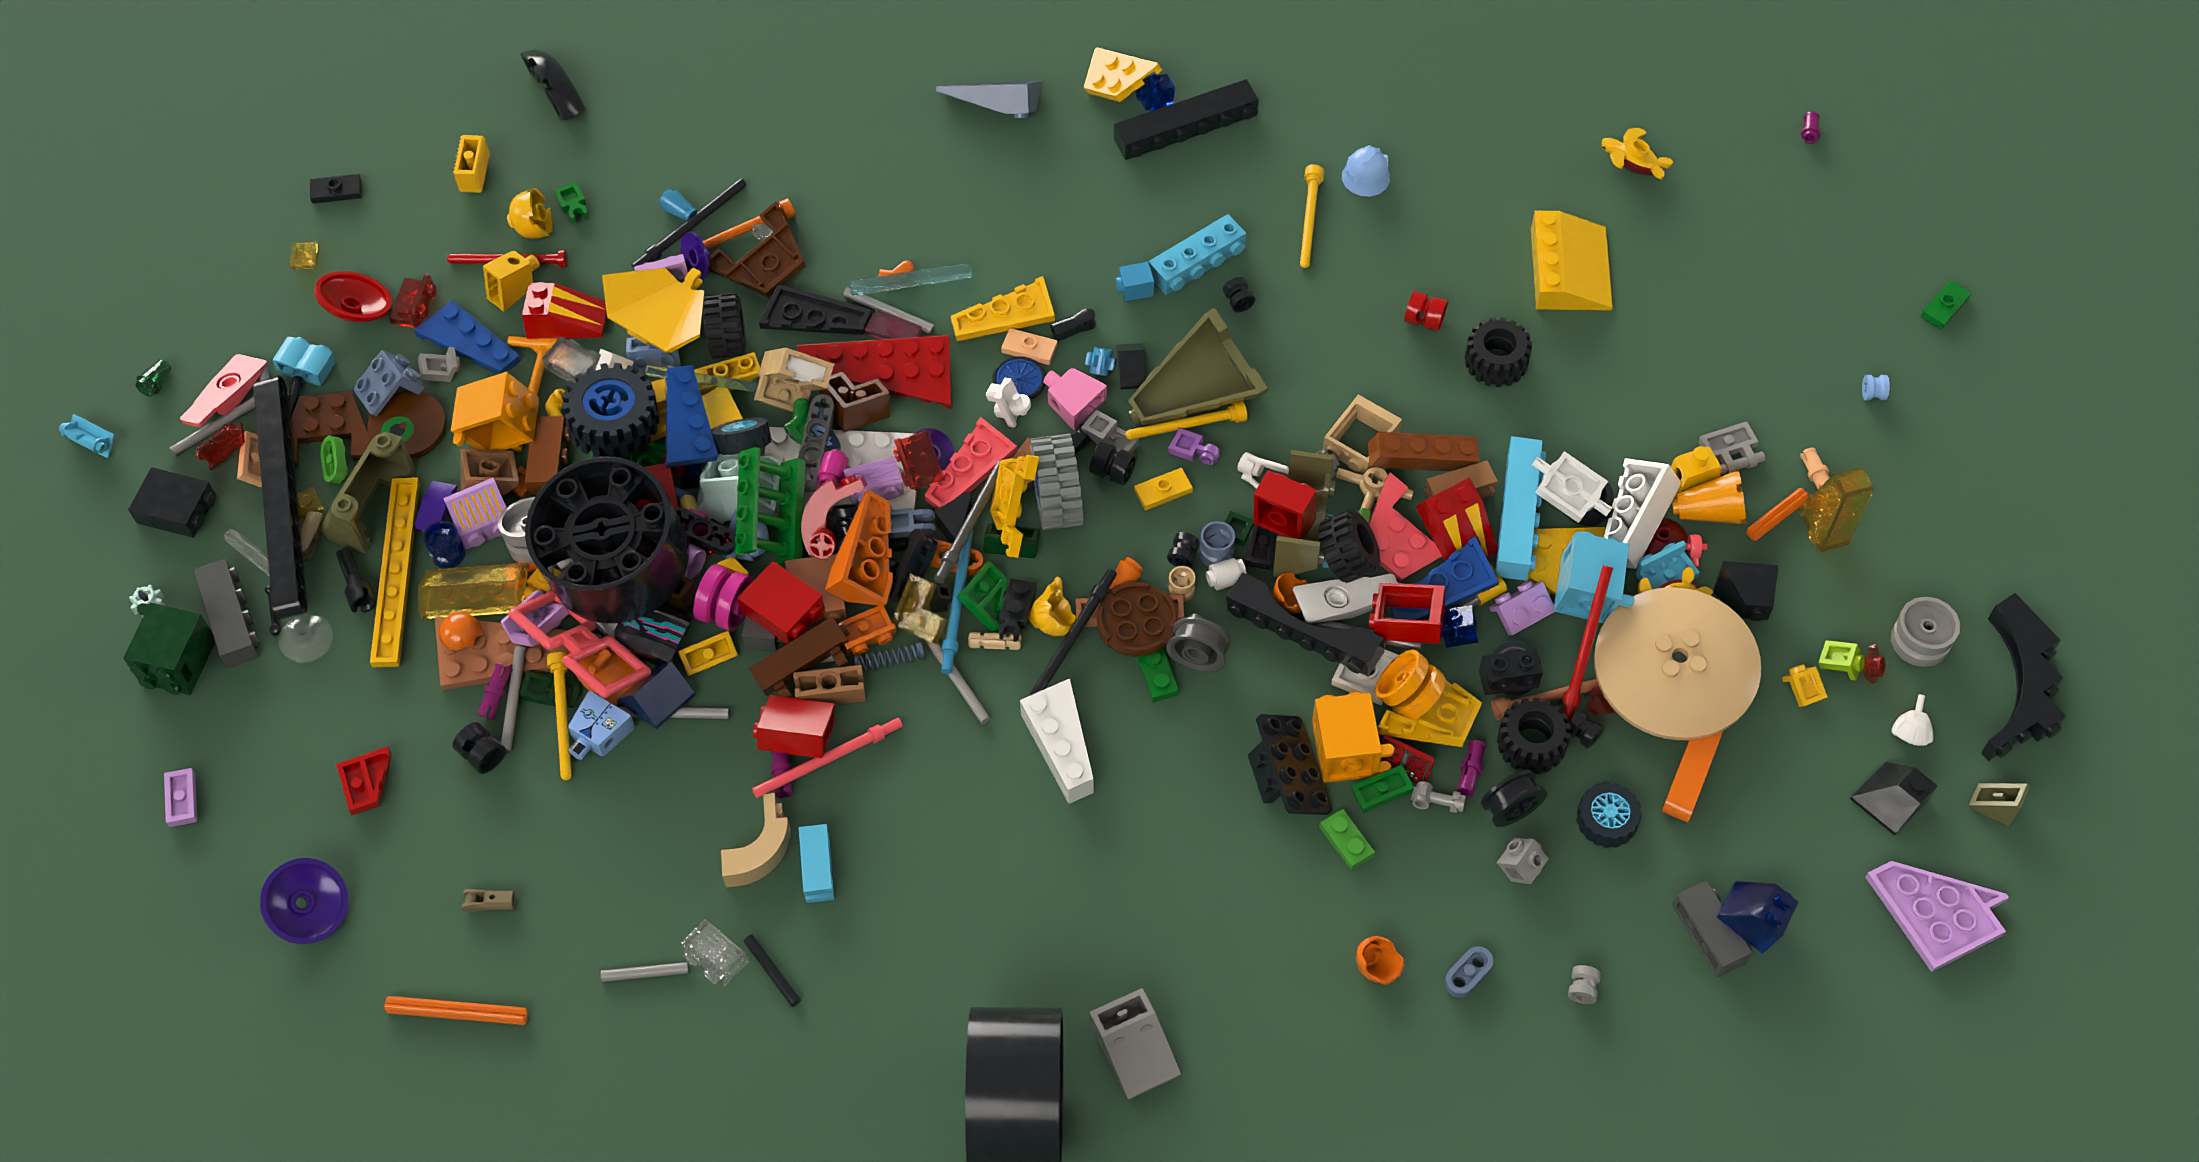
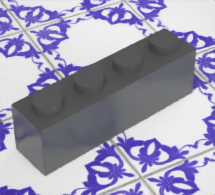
(227, 614)

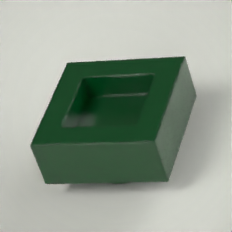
(1241, 525)

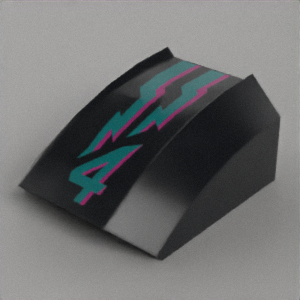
(654, 635)

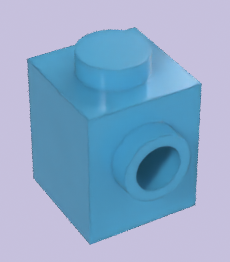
(1135, 281)

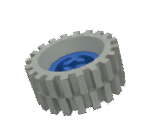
(1057, 482)

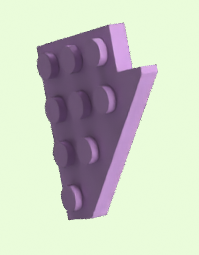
(1938, 912)

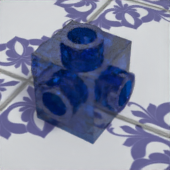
(1156, 92)
(1459, 626)

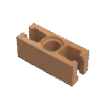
(1479, 473)
(833, 676)

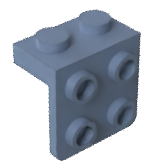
(384, 378)

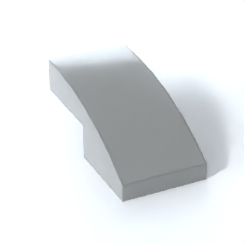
(1104, 428)

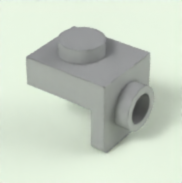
(438, 367)

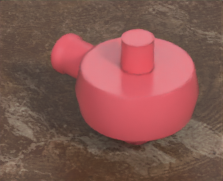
(1694, 548)

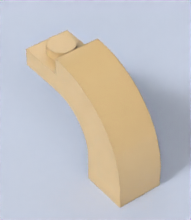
(758, 859)

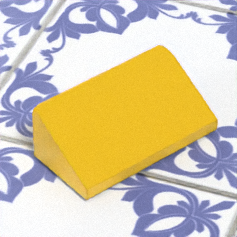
(707, 653)

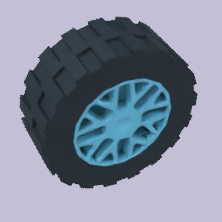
(741, 435)
(1609, 815)

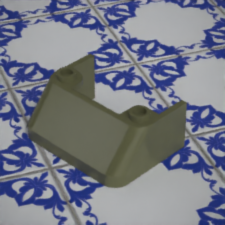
(1299, 554)

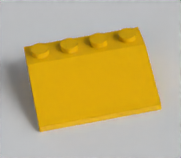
(1570, 263)

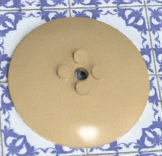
(1673, 697)

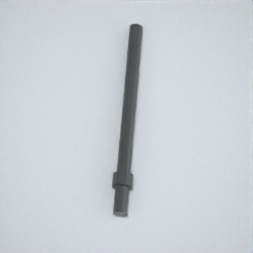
(951, 557)

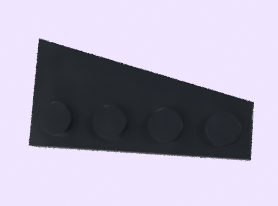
(810, 312)

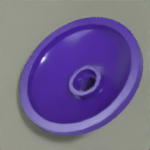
(320, 888)

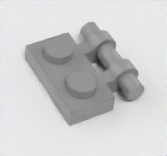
(1731, 441)

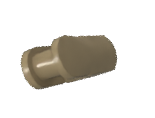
(310, 533)
(491, 900)

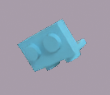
(1665, 565)

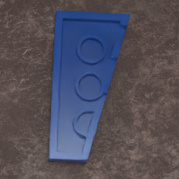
(471, 339)

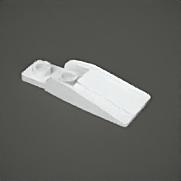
(1337, 599)

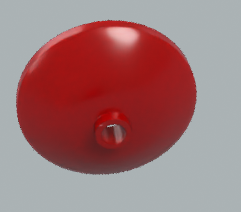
(353, 296)

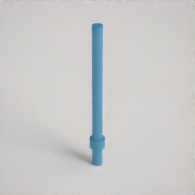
(950, 644)

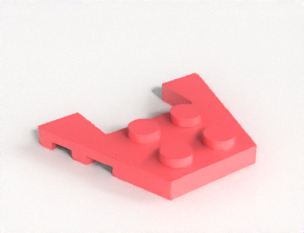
(1401, 545)

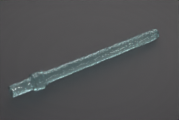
(708, 379)

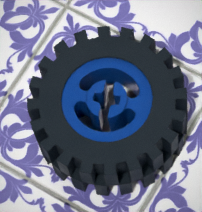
(627, 422)

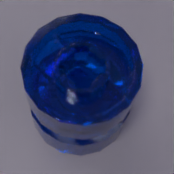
(444, 544)

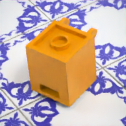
(494, 413)
(1348, 738)

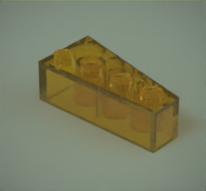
(1837, 509)

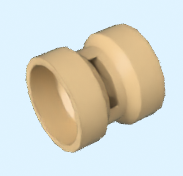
(1182, 581)

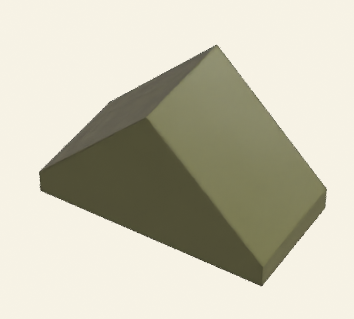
(1999, 800)

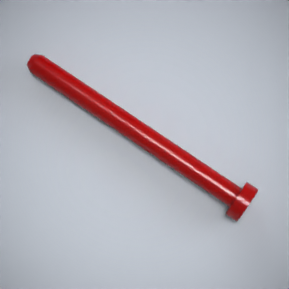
(560, 258)

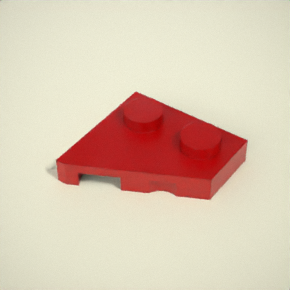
(364, 779)

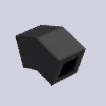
(941, 598)

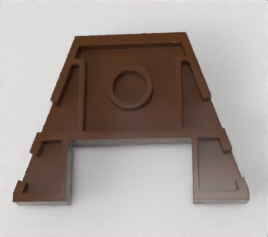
(767, 264)
(328, 415)

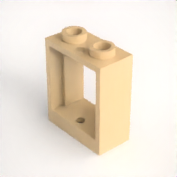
(1370, 415)

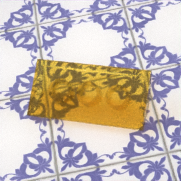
(472, 590)

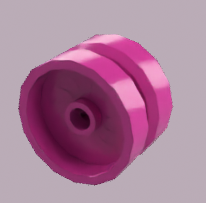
(718, 597)

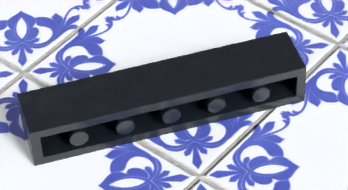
(1186, 119)

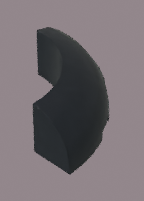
(559, 86)

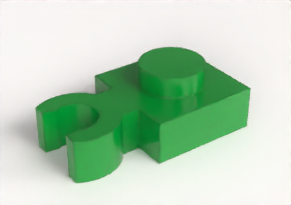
(571, 200)

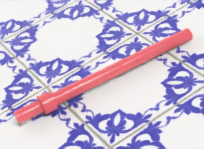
(873, 735)

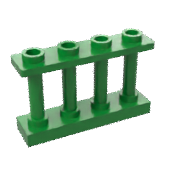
(790, 500)

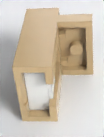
(790, 376)

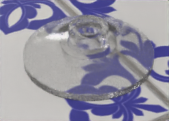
(309, 646)

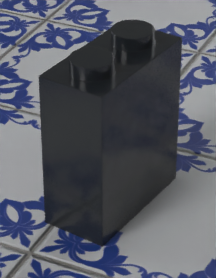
(172, 502)

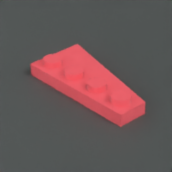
(971, 464)

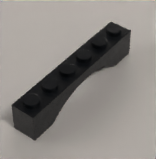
(1351, 647)

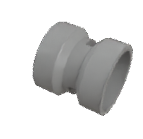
(1584, 984)

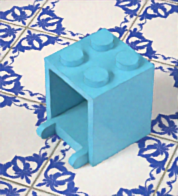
(1580, 574)

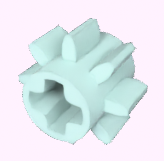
(146, 595)

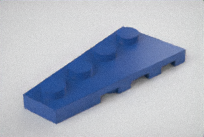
(687, 424)
(1463, 576)

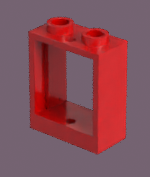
(1408, 596)

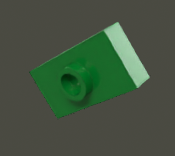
(1945, 304)
(1382, 788)

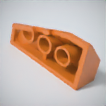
(862, 562)

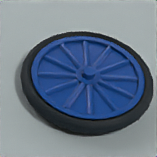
(1025, 374)

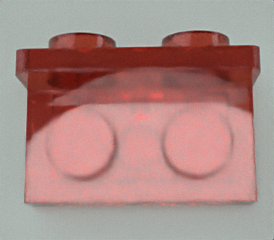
(413, 302)
(918, 461)

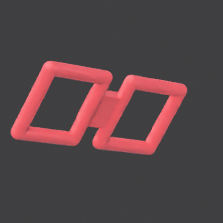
(582, 645)

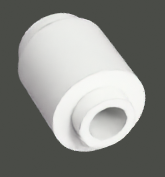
(1225, 573)

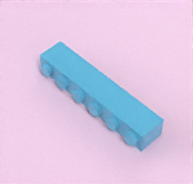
(1519, 510)

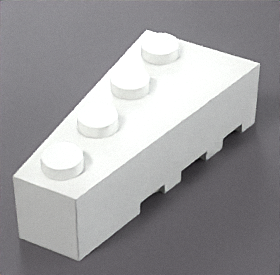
(1641, 505)
(1058, 734)

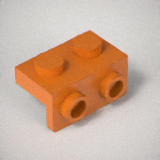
(868, 629)

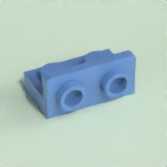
(649, 355)

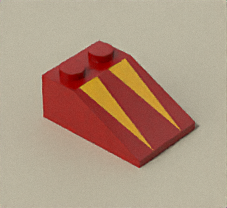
(560, 311)
(1456, 518)

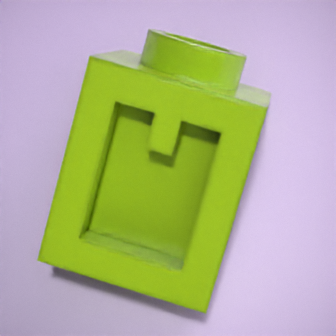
(1842, 657)

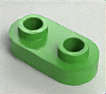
(333, 460)

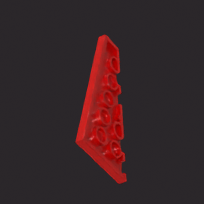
(903, 365)

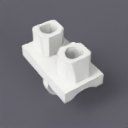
(1008, 401)

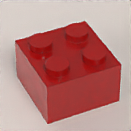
(1284, 506)

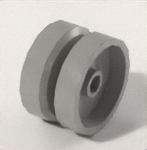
(512, 529)
(1925, 631)

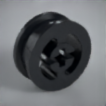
(1514, 798)

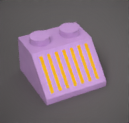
(476, 512)

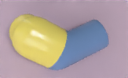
(686, 499)

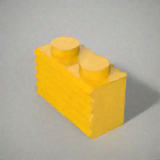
(471, 163)

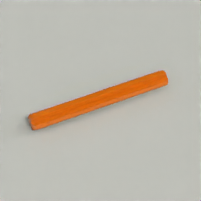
(456, 1010)

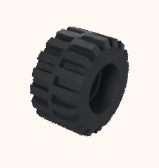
(724, 325)
(1503, 336)
(1349, 546)
(1535, 716)

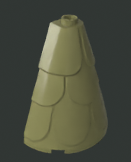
(1196, 376)

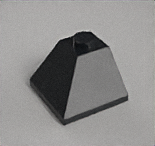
(1747, 588)
(1894, 795)

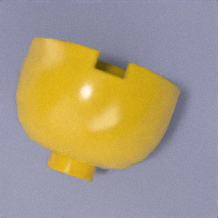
(529, 215)

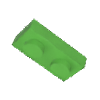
(1347, 839)

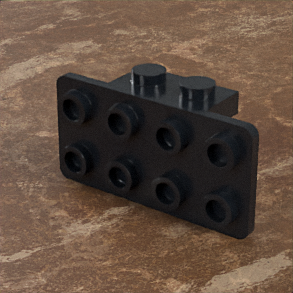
(1287, 766)

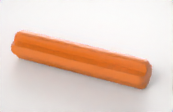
(1777, 514)

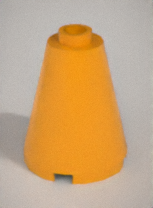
(1713, 501)

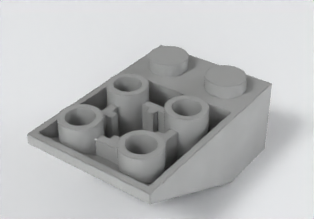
(1134, 1043)

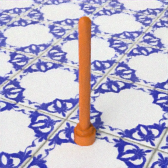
(787, 210)

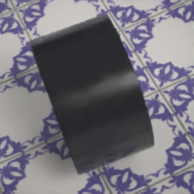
(593, 519)
(1014, 1084)

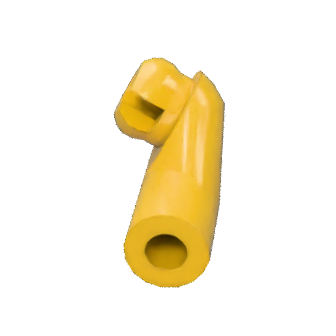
(554, 403)

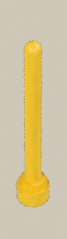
(1314, 177)
(1236, 412)
(556, 666)

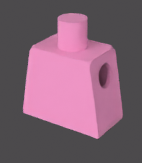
(1074, 395)

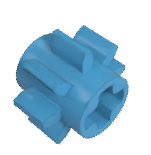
(1101, 361)

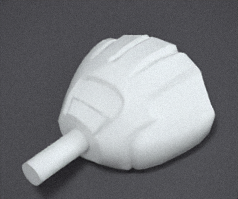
(1914, 725)

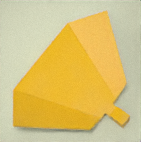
(656, 306)

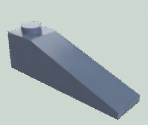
(1008, 98)

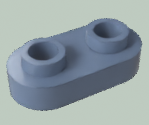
(1467, 972)

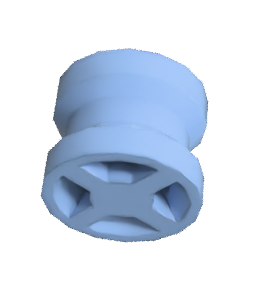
(1875, 387)

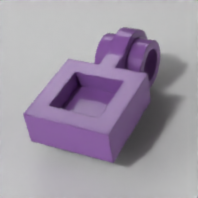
(1189, 444)

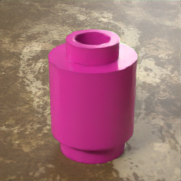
(832, 465)

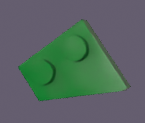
(985, 595)

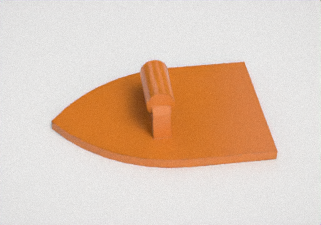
(607, 668)

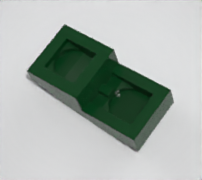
(541, 689)

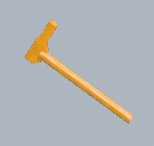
(540, 346)

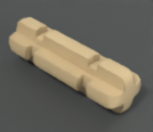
(992, 641)

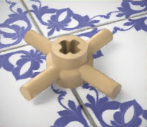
(1370, 484)

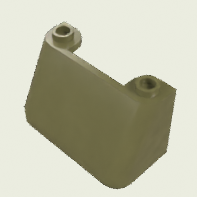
(382, 460)

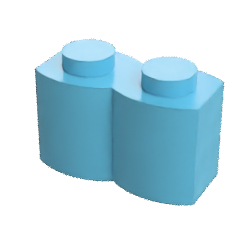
(301, 359)

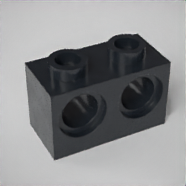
(1510, 671)

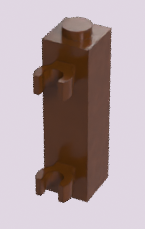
(801, 655)

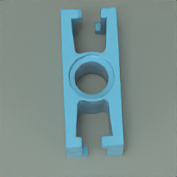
(816, 863)

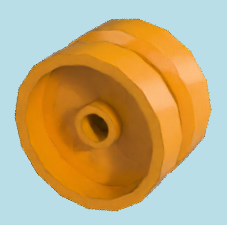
(1410, 684)

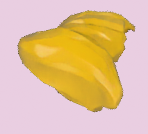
(1052, 611)

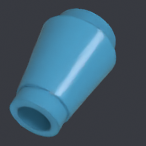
(676, 204)

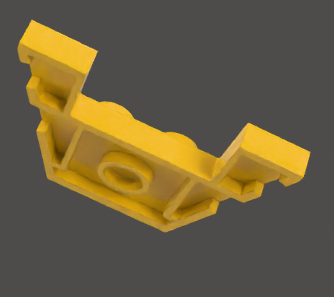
(1006, 503)
(1549, 551)
(1444, 723)

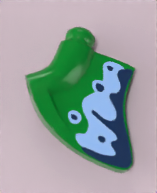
(796, 426)

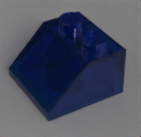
(1758, 912)

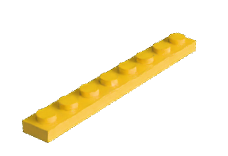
(395, 573)

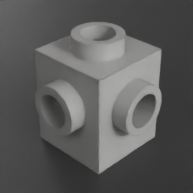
(1522, 860)

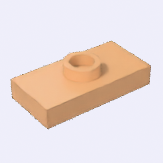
(1029, 345)

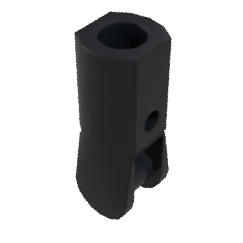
(1073, 324)

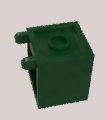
(169, 648)

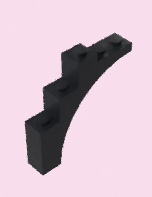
(2037, 681)

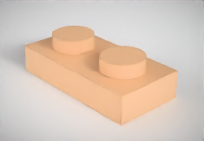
(249, 460)

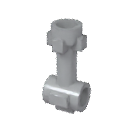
(1423, 796)

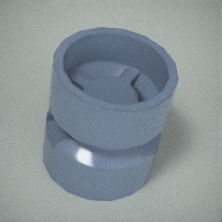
(1216, 543)

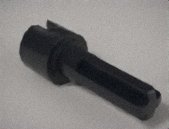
(358, 590)

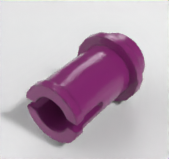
(1810, 132)

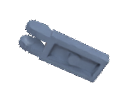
(903, 522)

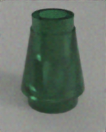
(153, 378)

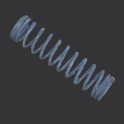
(919, 649)

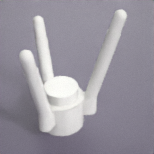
(1253, 466)

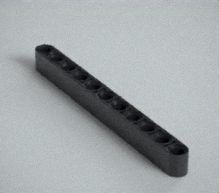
(280, 498)

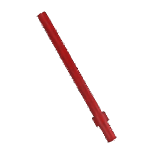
(1572, 697)

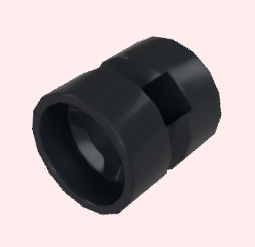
(1111, 462)
(479, 747)

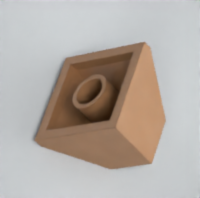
(483, 465)

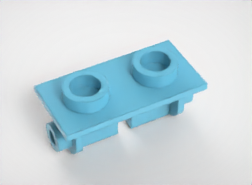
(88, 435)

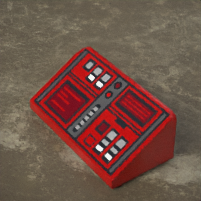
(1415, 763)

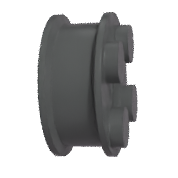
(1198, 644)

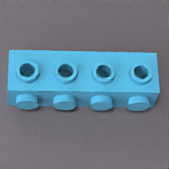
(1197, 254)

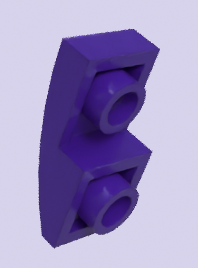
(433, 505)

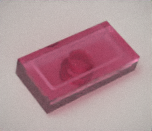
(891, 327)

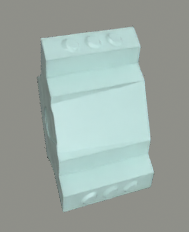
(719, 487)

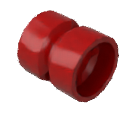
(1426, 311)

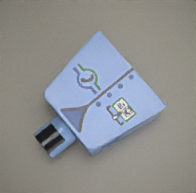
(598, 726)

